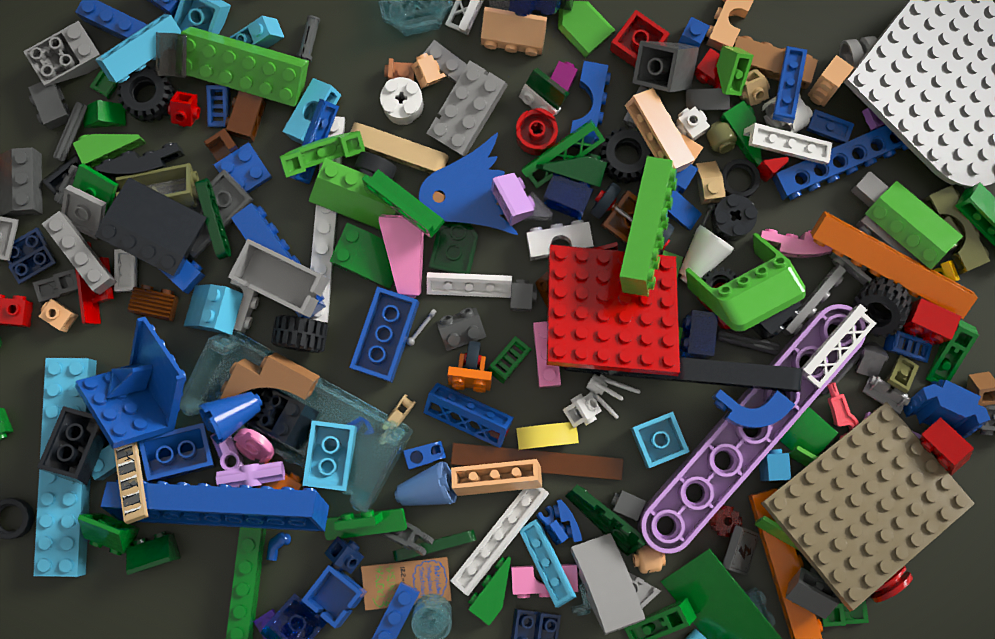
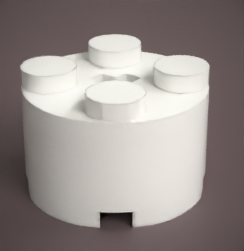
(400, 89)
(801, 120)

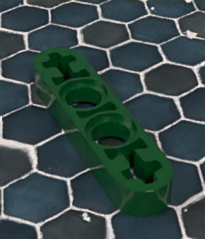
(214, 220)
(438, 544)

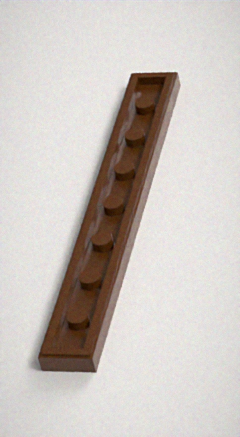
(549, 461)

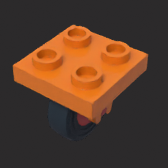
(470, 376)

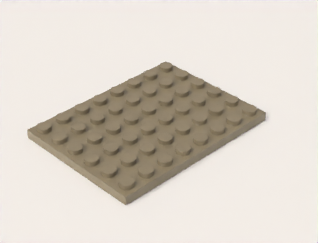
(867, 505)

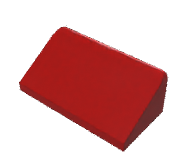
(770, 167)

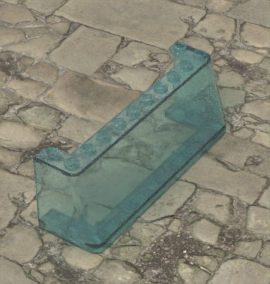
(376, 444)

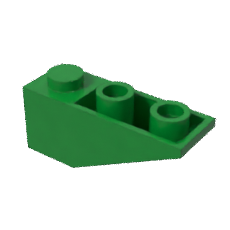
(490, 600)

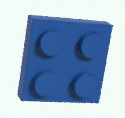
(245, 167)

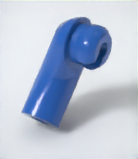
(275, 543)

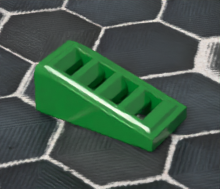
(496, 372)

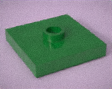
(95, 184)

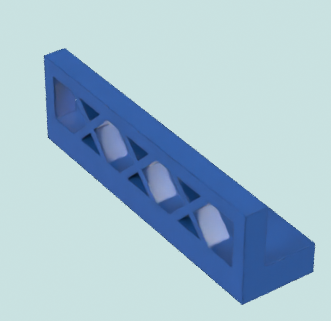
(468, 411)

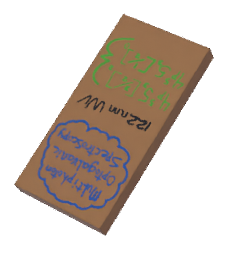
(424, 575)

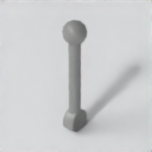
(410, 341)

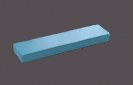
(547, 563)

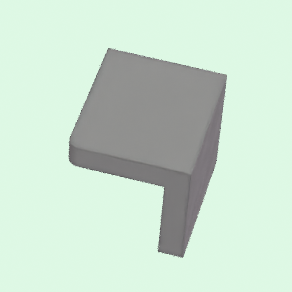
(869, 189)

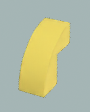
(546, 435)

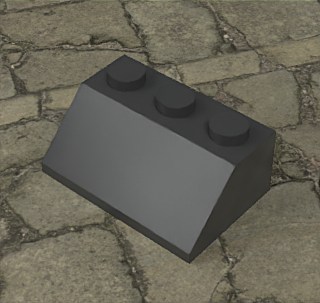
(21, 182)

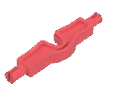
(840, 409)

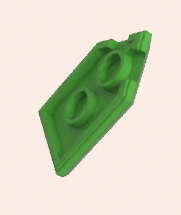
(584, 27)

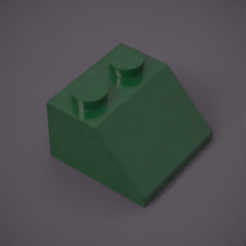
(152, 553)

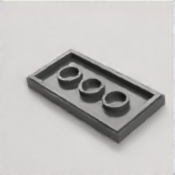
(230, 200)

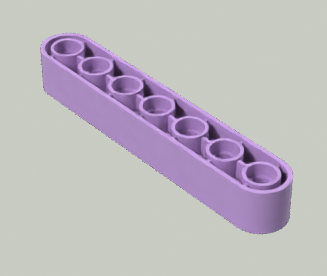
(743, 451)

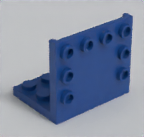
(144, 412)

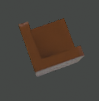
(221, 144)

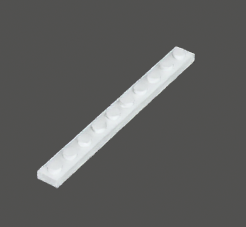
(324, 235)

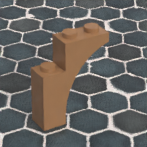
(272, 373)

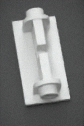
(535, 101)

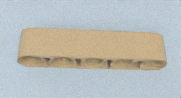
(400, 149)

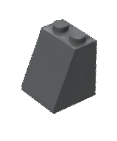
(665, 65)

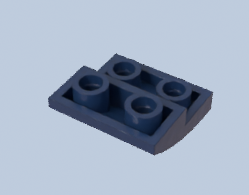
(30, 256)
(535, 625)

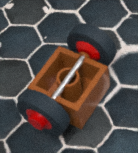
(621, 215)

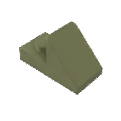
(902, 374)

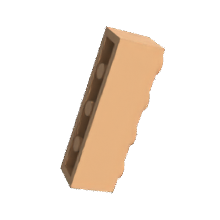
(659, 129)
(496, 477)

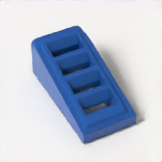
(211, 89)
(895, 342)

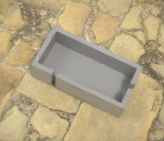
(467, 108)
(278, 278)

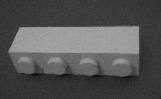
(79, 252)

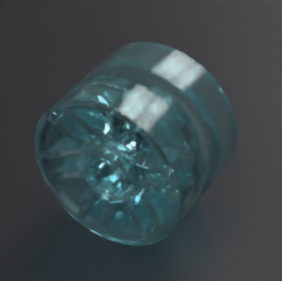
(431, 617)

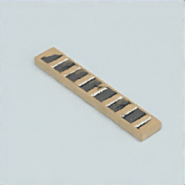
(130, 483)

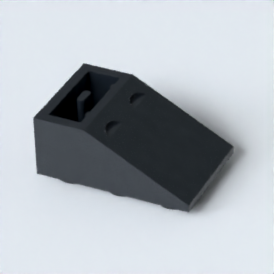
(283, 417)

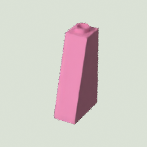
(404, 252)

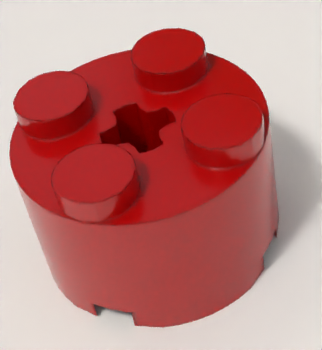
(531, 121)

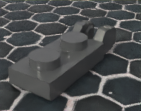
(408, 538)

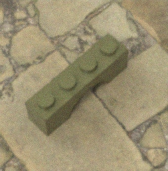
(970, 251)

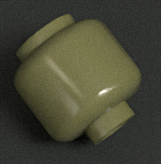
(721, 137)

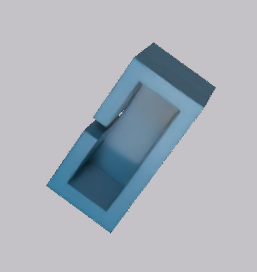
(775, 466)

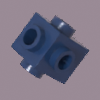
(347, 558)

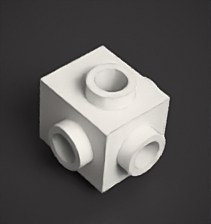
(692, 123)
(582, 410)

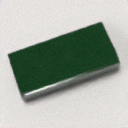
(547, 88)

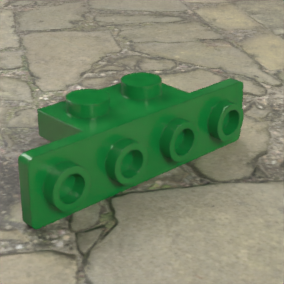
(366, 523)

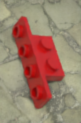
(90, 300)

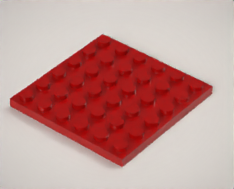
(601, 326)

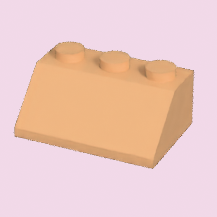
(513, 32)

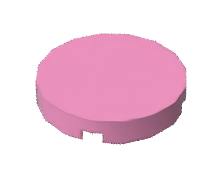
(254, 445)

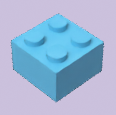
(659, 440)

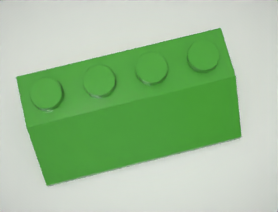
(344, 192)
(913, 225)

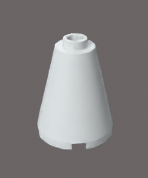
(704, 253)

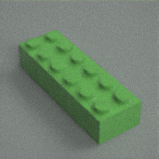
(245, 66)
(648, 226)

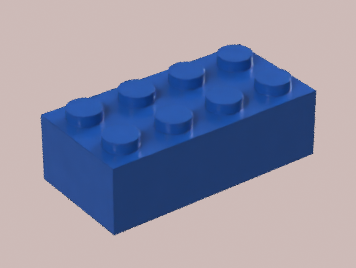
(384, 334)

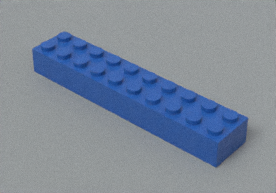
(226, 506)

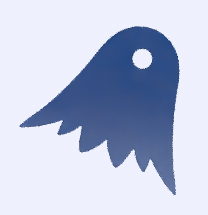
(467, 190)

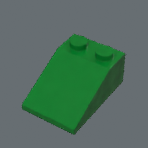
(363, 256)
(107, 532)

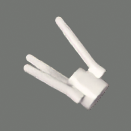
(598, 385)

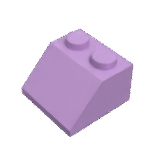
(512, 198)

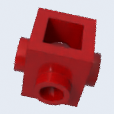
(184, 109)

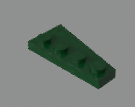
(624, 535)

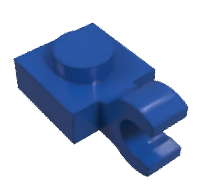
(554, 529)

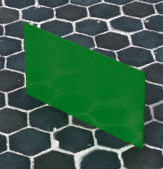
(718, 601)

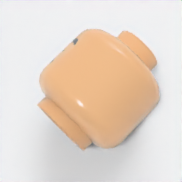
(648, 560)

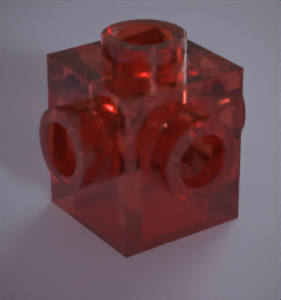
(717, 521)

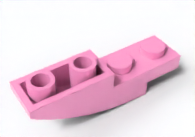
(793, 247)

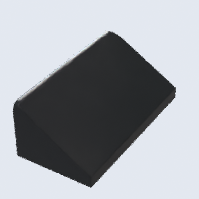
(56, 177)

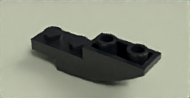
(133, 163)

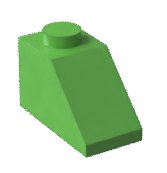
(733, 69)

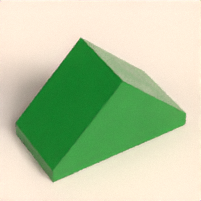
(104, 114)

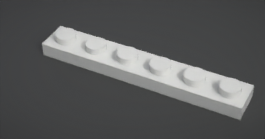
(498, 539)

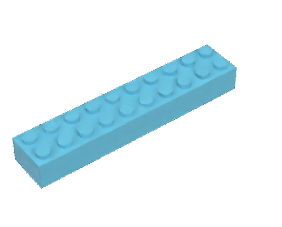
(59, 539)

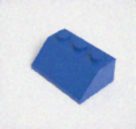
(176, 453)

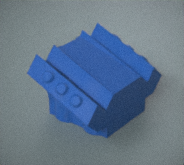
(951, 403)

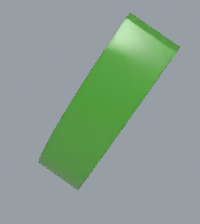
(315, 152)

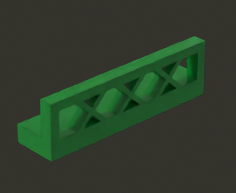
(563, 145)
(403, 203)

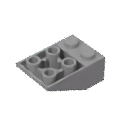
(63, 55)

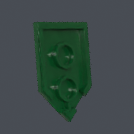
(454, 248)

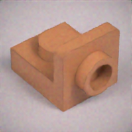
(399, 69)

